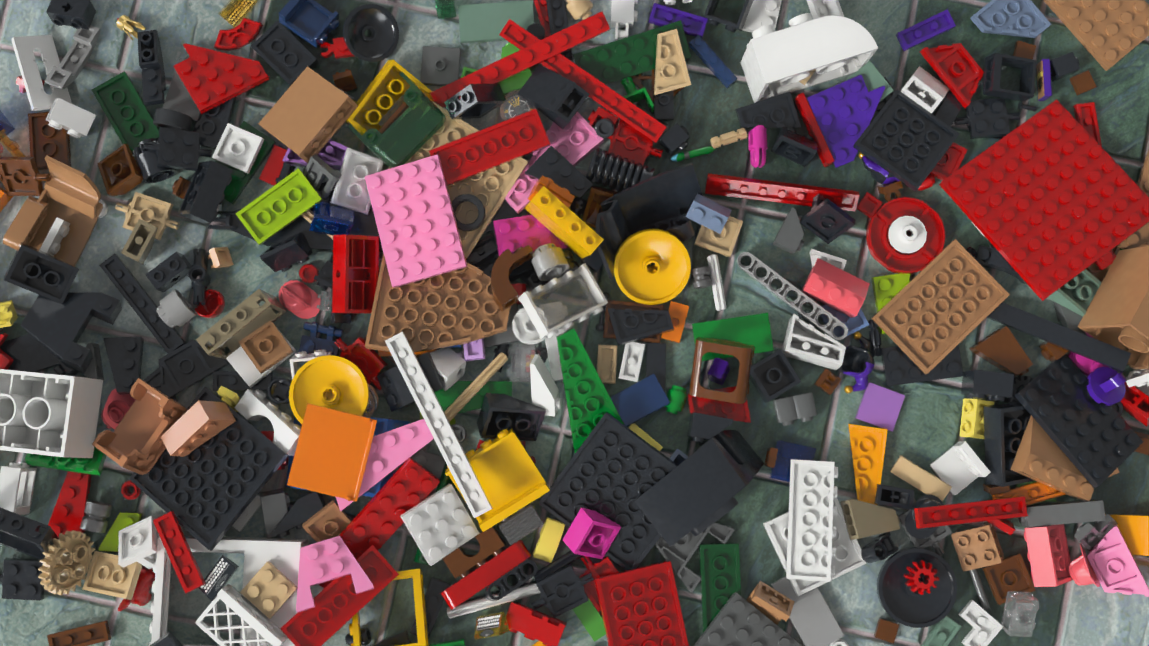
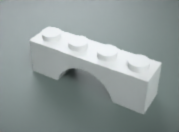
(256, 406)

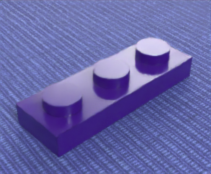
(664, 15)
(925, 30)

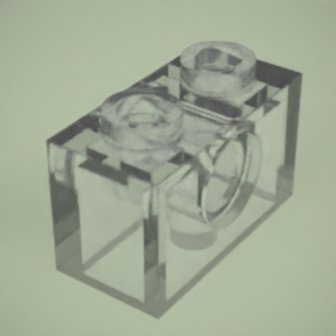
(1019, 614)

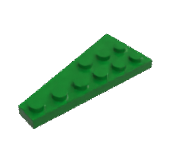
(583, 388)

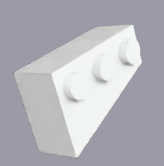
(811, 346)

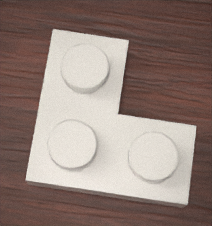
(983, 625)

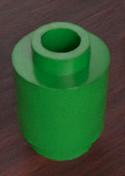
(677, 398)

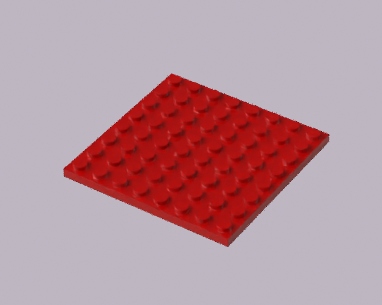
(1049, 199)

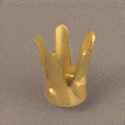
(125, 23)

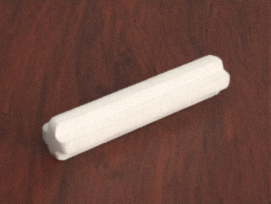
(717, 287)

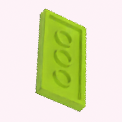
(279, 206)

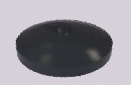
(908, 606)

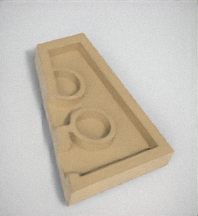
(670, 63)

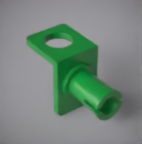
(634, 95)

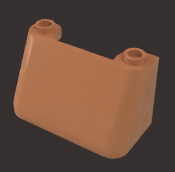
(137, 438)

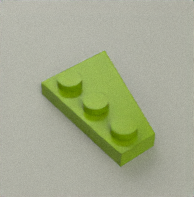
(887, 287)

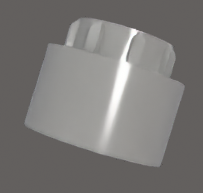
(549, 262)
(175, 309)

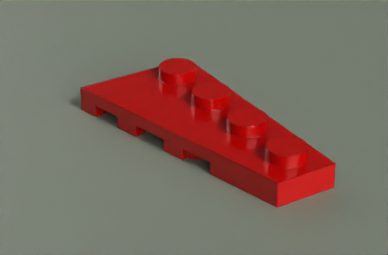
(71, 503)

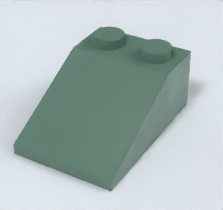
(1077, 293)

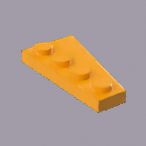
(868, 457)

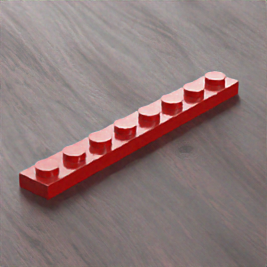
(778, 191)

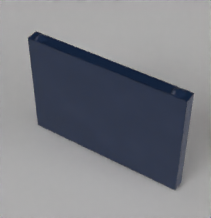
(640, 400)

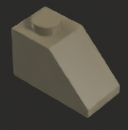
(140, 241)

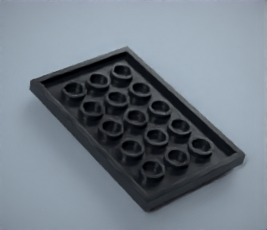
(1085, 430)

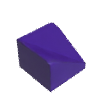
(718, 371)

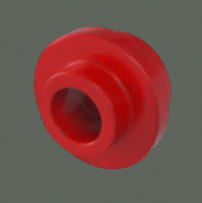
(126, 493)

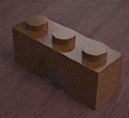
(460, 562)

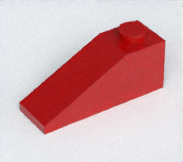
(1136, 404)

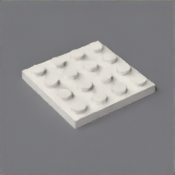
(847, 551)

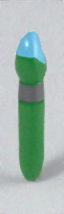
(692, 153)

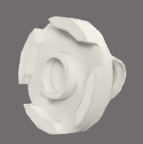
(524, 328)

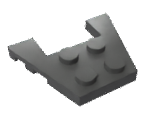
(683, 550)

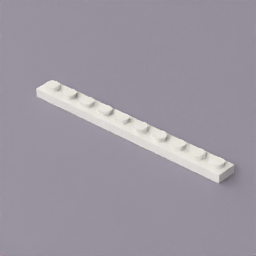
(438, 425)

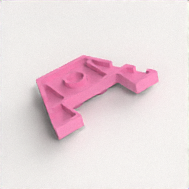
(323, 563)

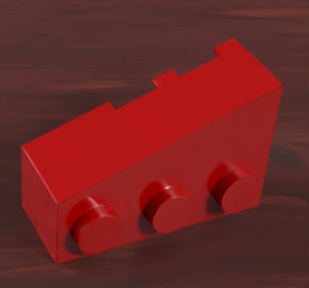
(535, 624)

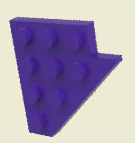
(844, 115)

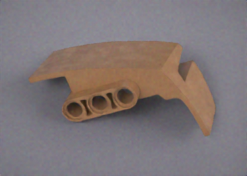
(66, 196)

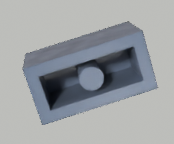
(708, 213)

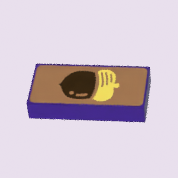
(1044, 80)

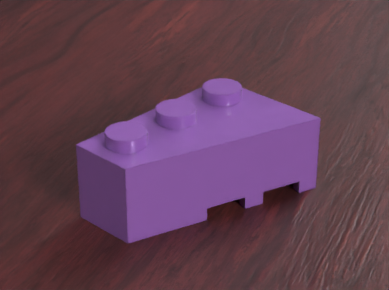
(331, 154)

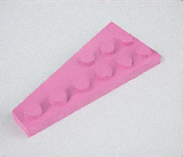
(389, 452)

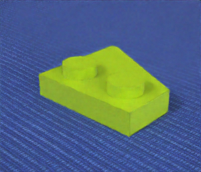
(122, 521)

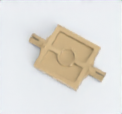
(149, 210)

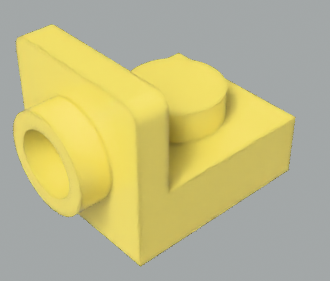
(229, 397)

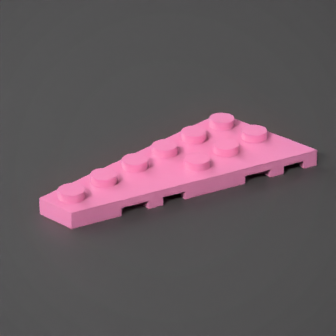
(572, 142)

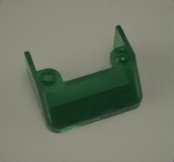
(408, 132)

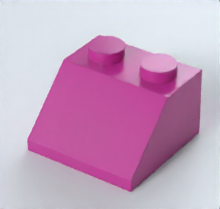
(591, 534)

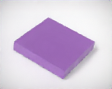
(880, 407)

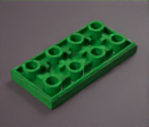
(748, 330)

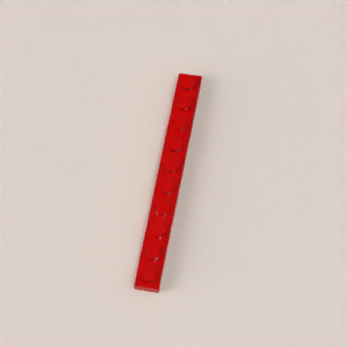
(527, 57)
(597, 90)

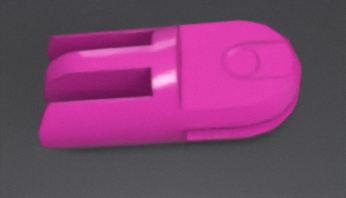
(758, 146)

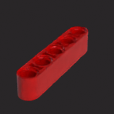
(485, 574)

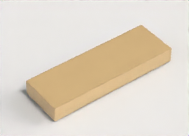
(920, 478)

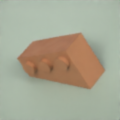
(196, 427)

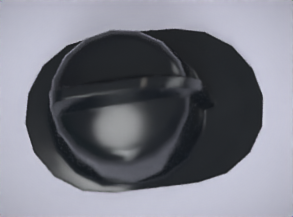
(910, 522)

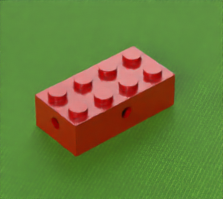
(352, 262)

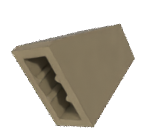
(868, 519)

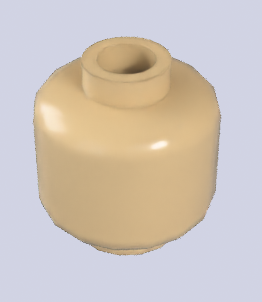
(579, 8)

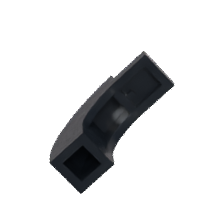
(992, 259)

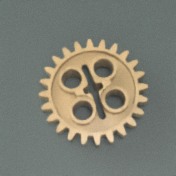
(66, 562)

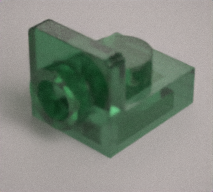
(445, 8)

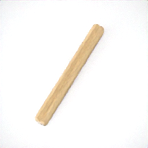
(475, 386)

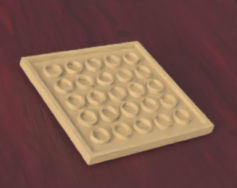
(487, 186)

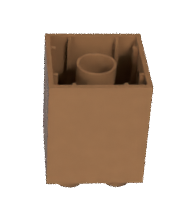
(1121, 306)

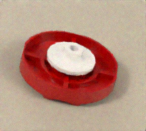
(889, 239)

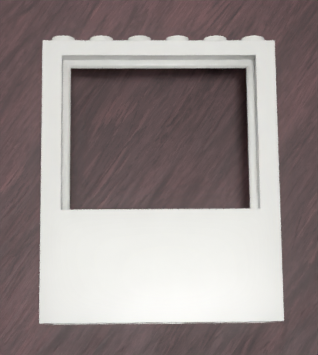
(281, 552)

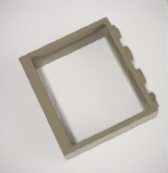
(240, 323)

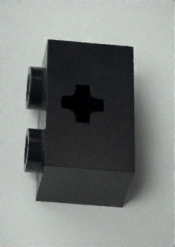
(71, 13)
(169, 272)

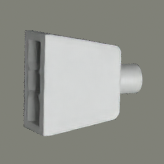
(449, 365)

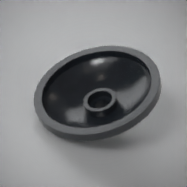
(382, 29)

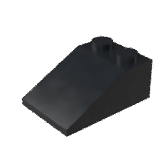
(794, 146)
(41, 273)
(396, 389)
(507, 412)

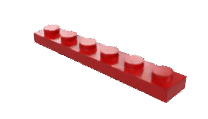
(970, 512)

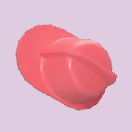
(299, 299)
(116, 408)
(1082, 571)

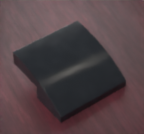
(484, 254)

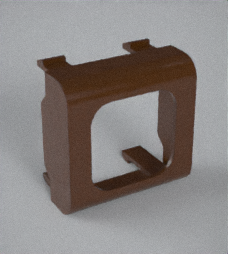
(741, 351)

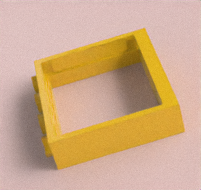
(420, 610)

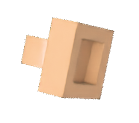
(220, 257)

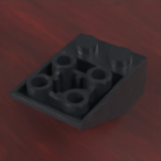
(553, 95)

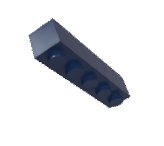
(712, 61)

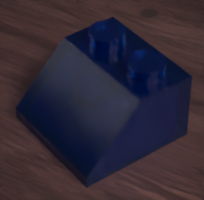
(331, 219)

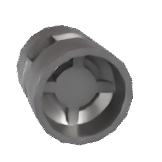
(96, 516)

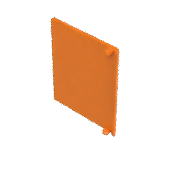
(332, 452)

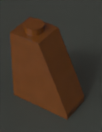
(1003, 352)

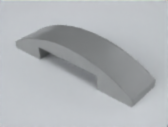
(75, 58)

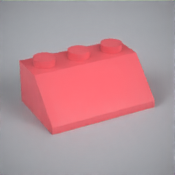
(836, 288)
(1048, 555)

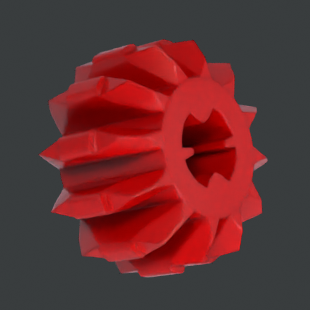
(917, 585)

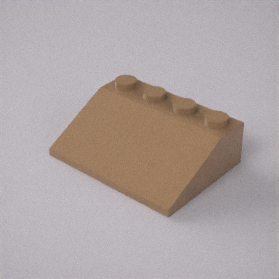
(1046, 463)

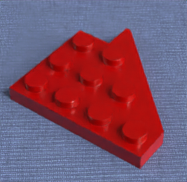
(217, 76)

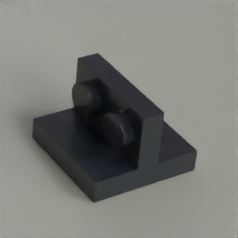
(827, 219)

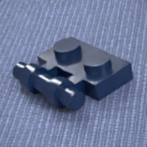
(312, 343)

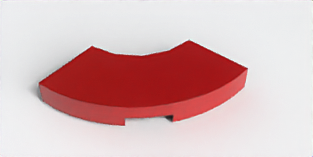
(238, 36)

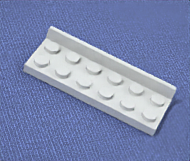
(811, 520)

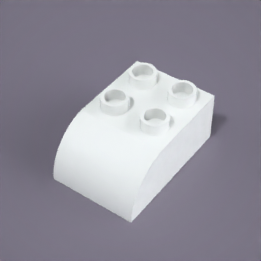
(784, 57)
(48, 413)

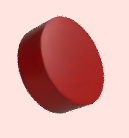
(308, 272)

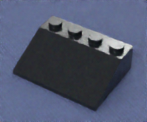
(1002, 435)

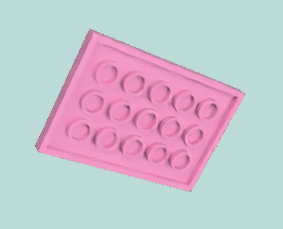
(415, 221)

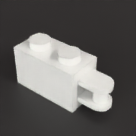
(623, 16)

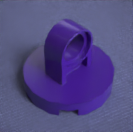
(1106, 385)

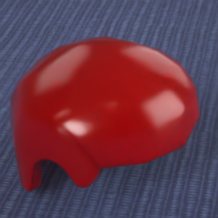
(214, 304)

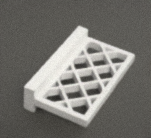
(248, 614)

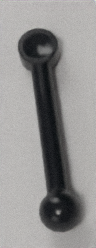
(599, 327)

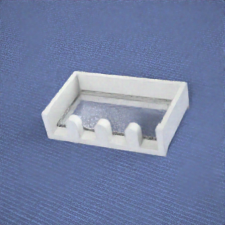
(563, 301)

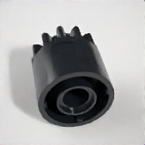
(148, 166)

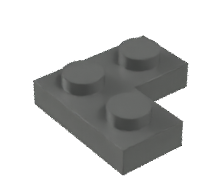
(1090, 535)

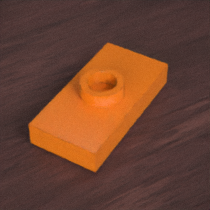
(678, 315)

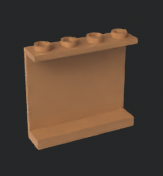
(308, 114)

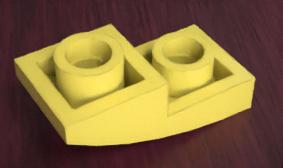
(549, 540)

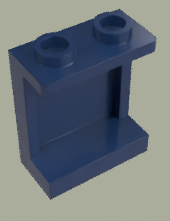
(309, 20)

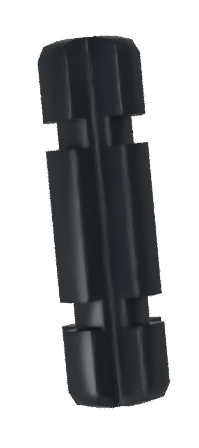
(875, 338)

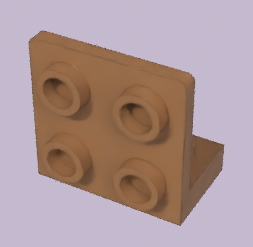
(978, 547)
(771, 602)

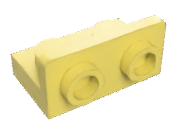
(973, 418)

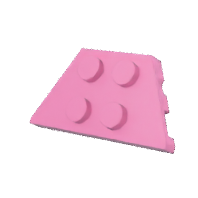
(1116, 565)

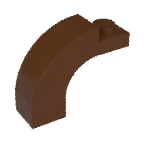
(501, 288)

